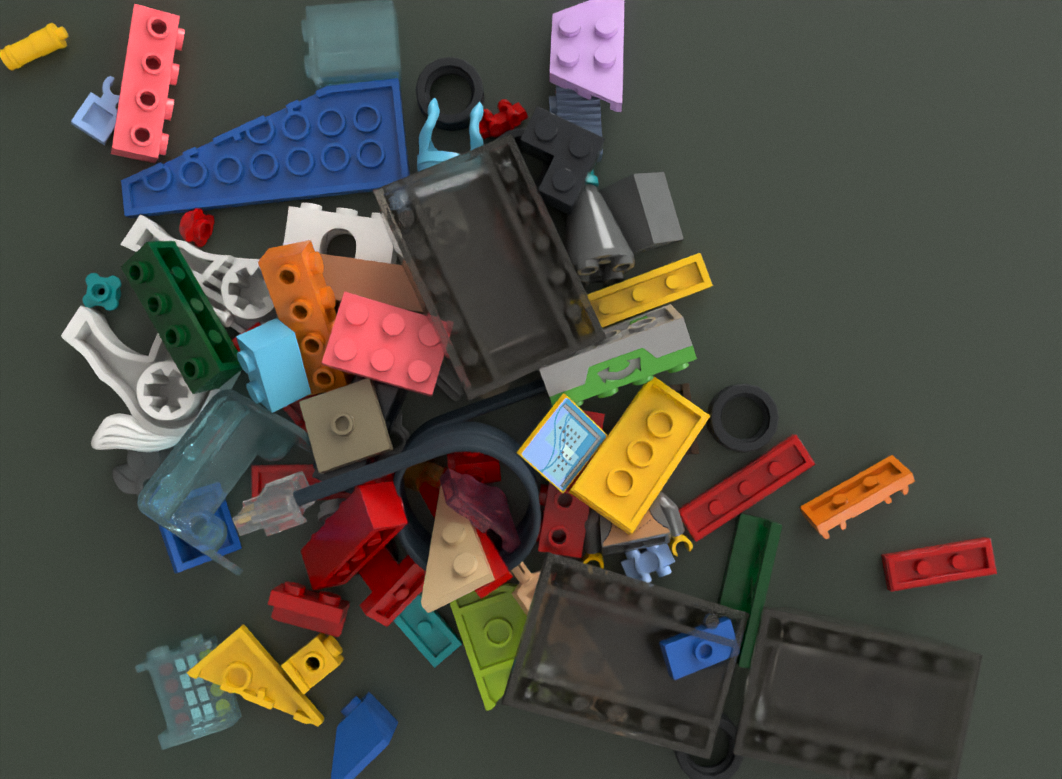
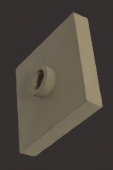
(345, 426)

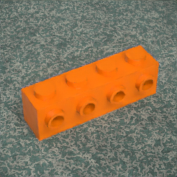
(304, 306)

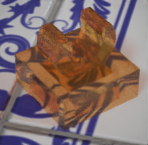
(423, 472)

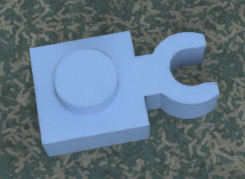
(98, 114)

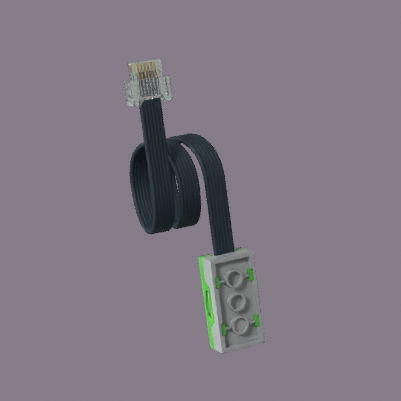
(628, 355)

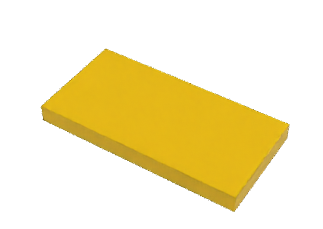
(639, 455)

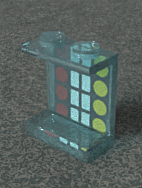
(188, 704)

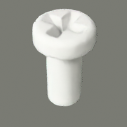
(226, 317)

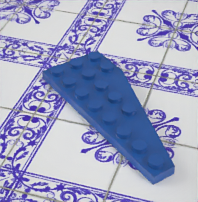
(314, 148)

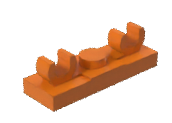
(857, 495)

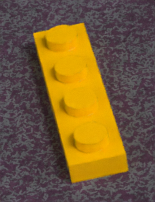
(650, 290)

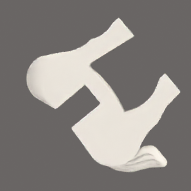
(153, 384)

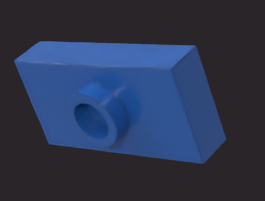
(689, 654)

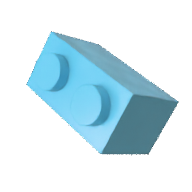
(273, 365)

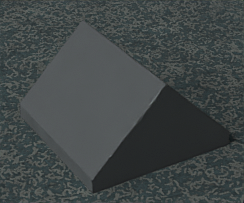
(644, 211)

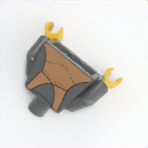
(658, 526)

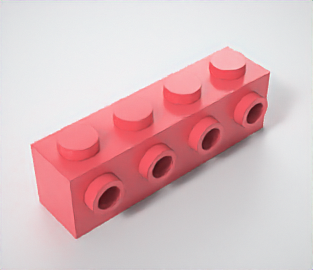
(146, 83)

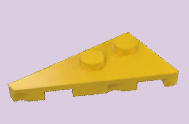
(248, 669)

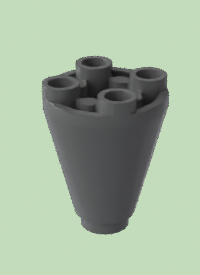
(596, 241)

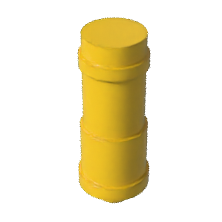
(34, 46)

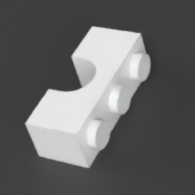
(322, 226)

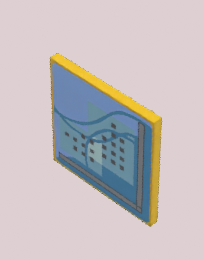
(562, 443)

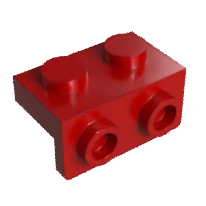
(308, 609)

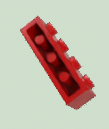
(564, 515)
(353, 534)

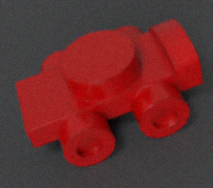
(505, 120)

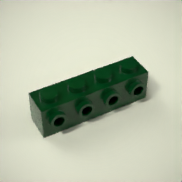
(182, 316)

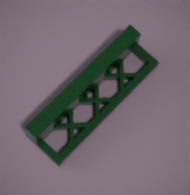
(749, 574)

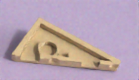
(454, 560)

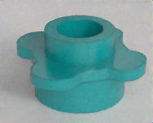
(109, 299)

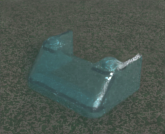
(210, 463)

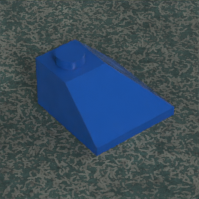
(361, 736)

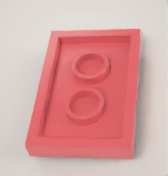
(385, 344)

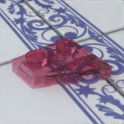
(481, 505)

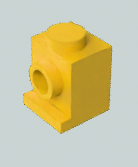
(301, 669)

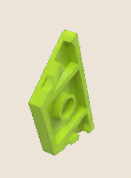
(491, 637)

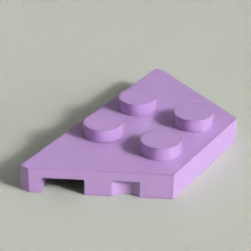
(589, 50)

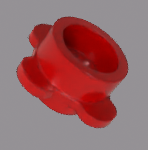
(196, 227)

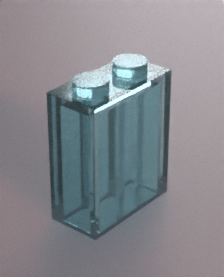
(352, 43)

